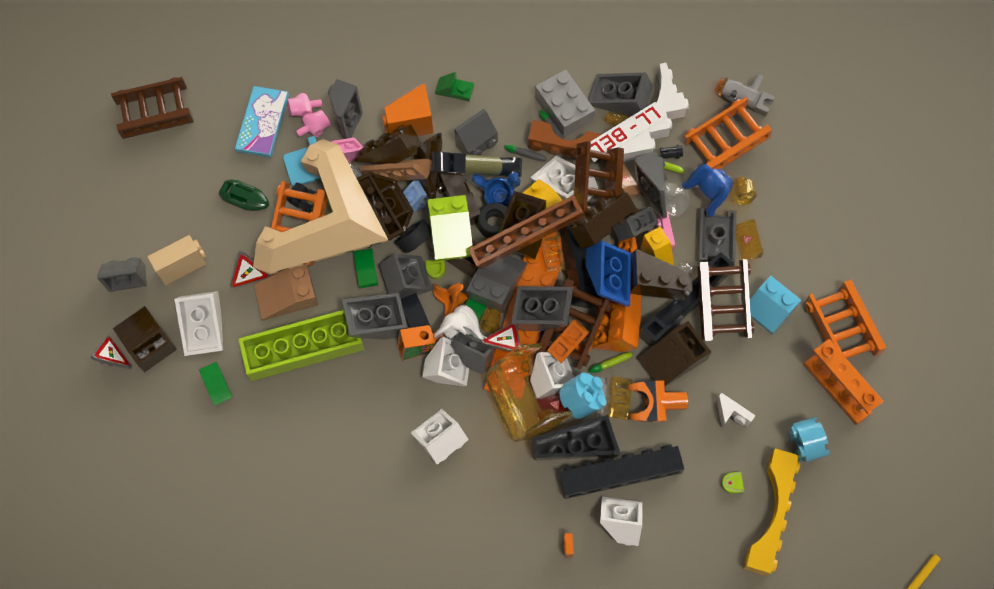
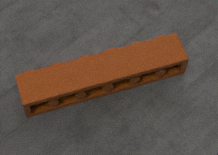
(527, 232)

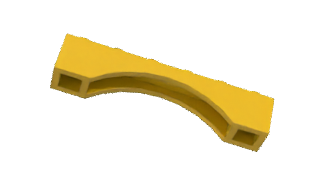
(781, 471)

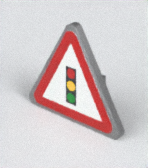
(245, 273)
(504, 339)
(110, 354)

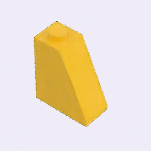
(658, 245)

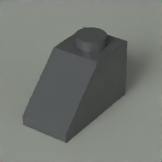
(473, 353)

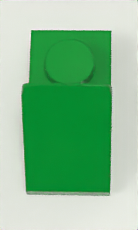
(452, 87)

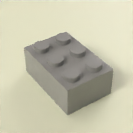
(564, 103)

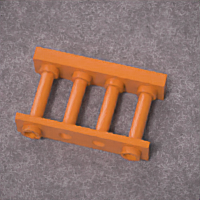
(729, 153)
(319, 199)
(855, 309)
(842, 382)

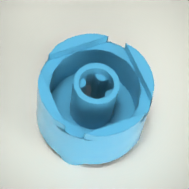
(583, 395)
(809, 439)

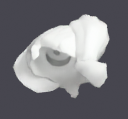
(461, 320)

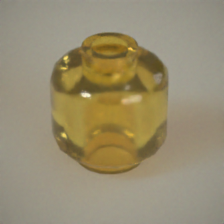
(744, 190)

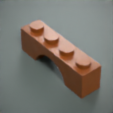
(543, 138)

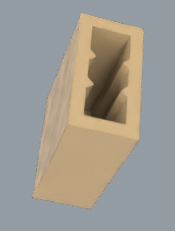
(178, 259)

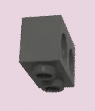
(636, 224)

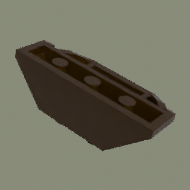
(425, 151)
(387, 203)

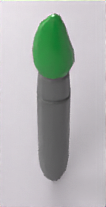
(545, 117)
(524, 152)

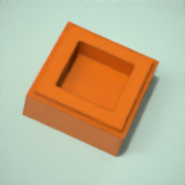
(568, 545)

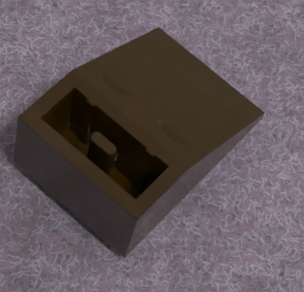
(391, 147)
(144, 339)
(675, 354)

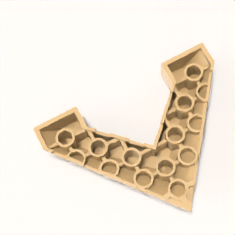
(346, 229)

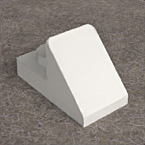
(728, 408)

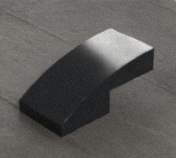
(414, 311)

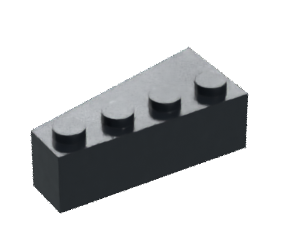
(576, 266)
(582, 440)

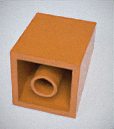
(410, 109)

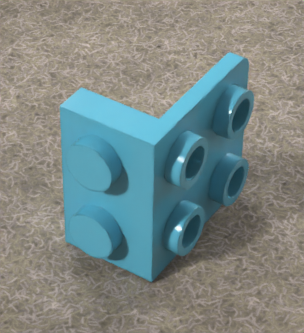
(295, 168)

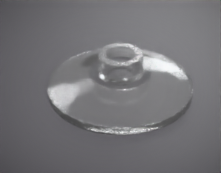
(681, 202)

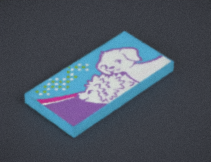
(262, 121)

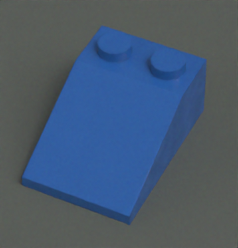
(610, 271)

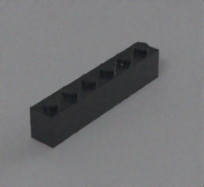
(621, 472)

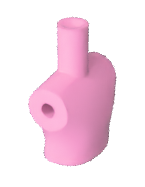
(301, 105)
(314, 123)

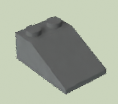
(621, 92)
(652, 180)
(496, 283)
(541, 307)
(374, 316)

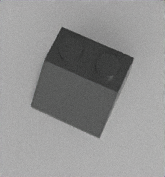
(476, 134)
(123, 274)
(405, 275)

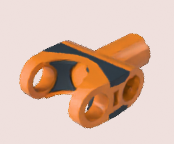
(657, 401)

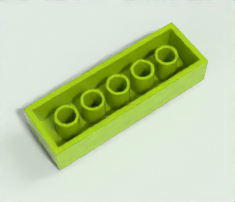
(297, 345)

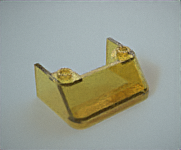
(515, 397)

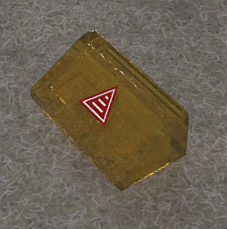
(749, 240)

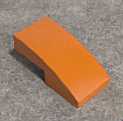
(568, 341)

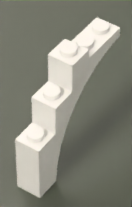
(671, 104)

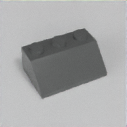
(345, 106)

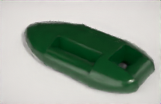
(243, 195)

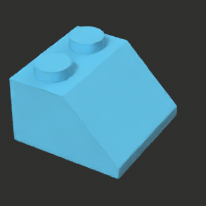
(772, 304)

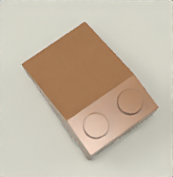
(285, 292)

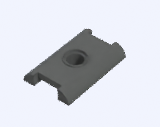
(712, 245)

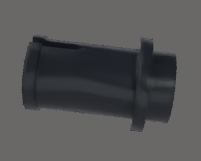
(672, 152)

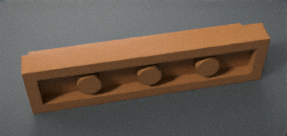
(400, 171)

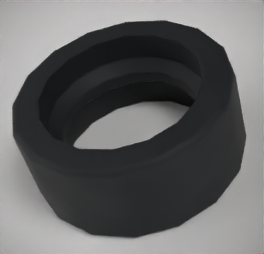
(414, 236)

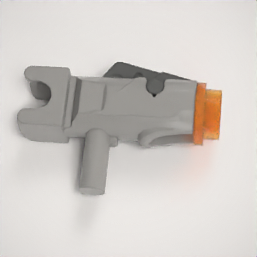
(735, 90)

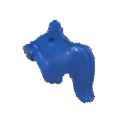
(712, 183)
(498, 186)

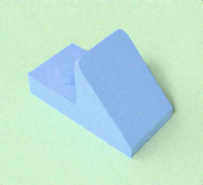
(415, 195)

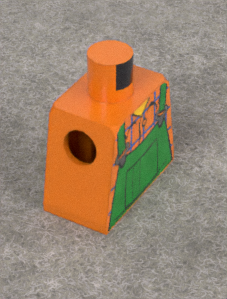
(416, 342)

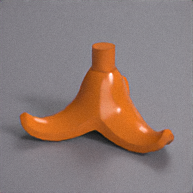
(450, 297)

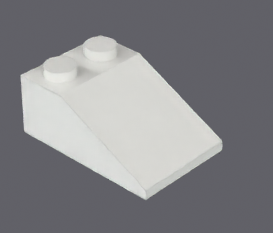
(561, 177)
(200, 323)

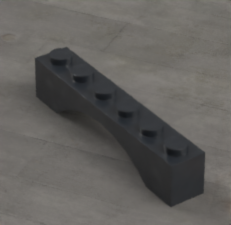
(677, 310)

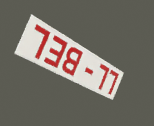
(628, 129)

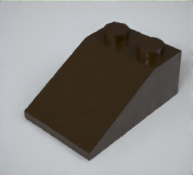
(519, 209)

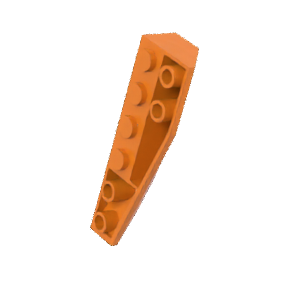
(622, 324)

